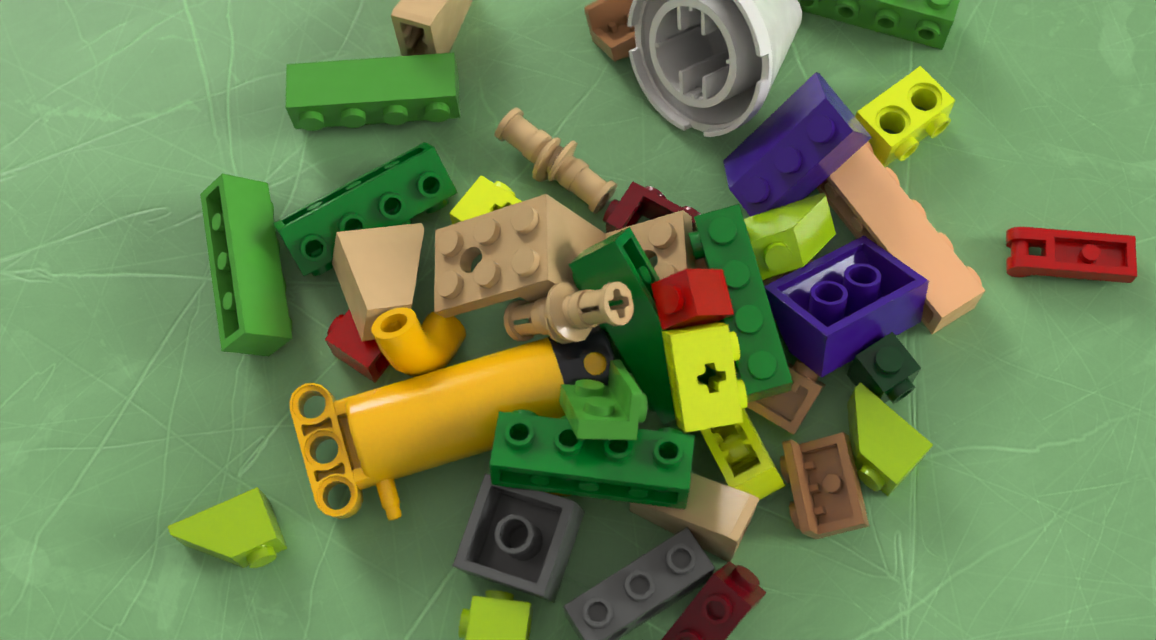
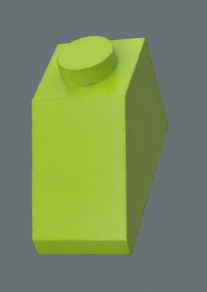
(790, 234)
(882, 442)
(234, 531)

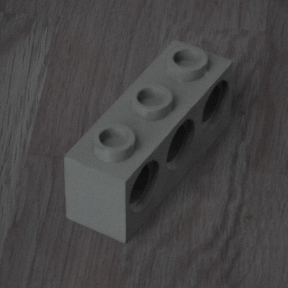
(640, 589)

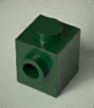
(885, 369)

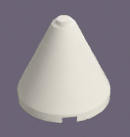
(710, 58)

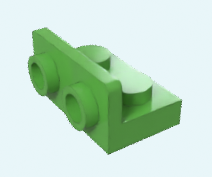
(604, 410)

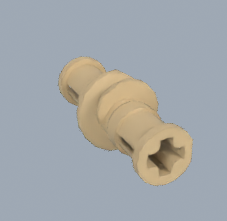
(555, 161)
(569, 313)

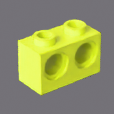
(897, 112)

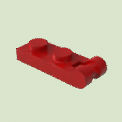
(1071, 254)

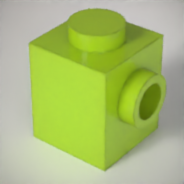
(496, 618)

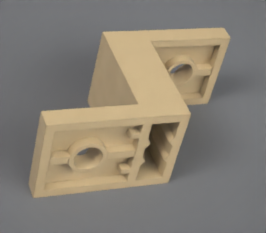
(530, 250)

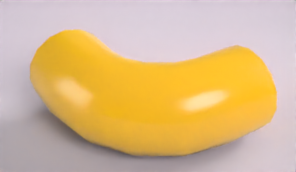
(416, 346)

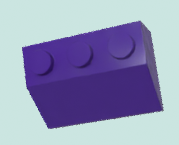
(794, 149)
(845, 304)

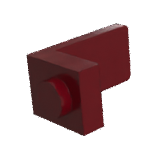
(638, 202)
(719, 605)

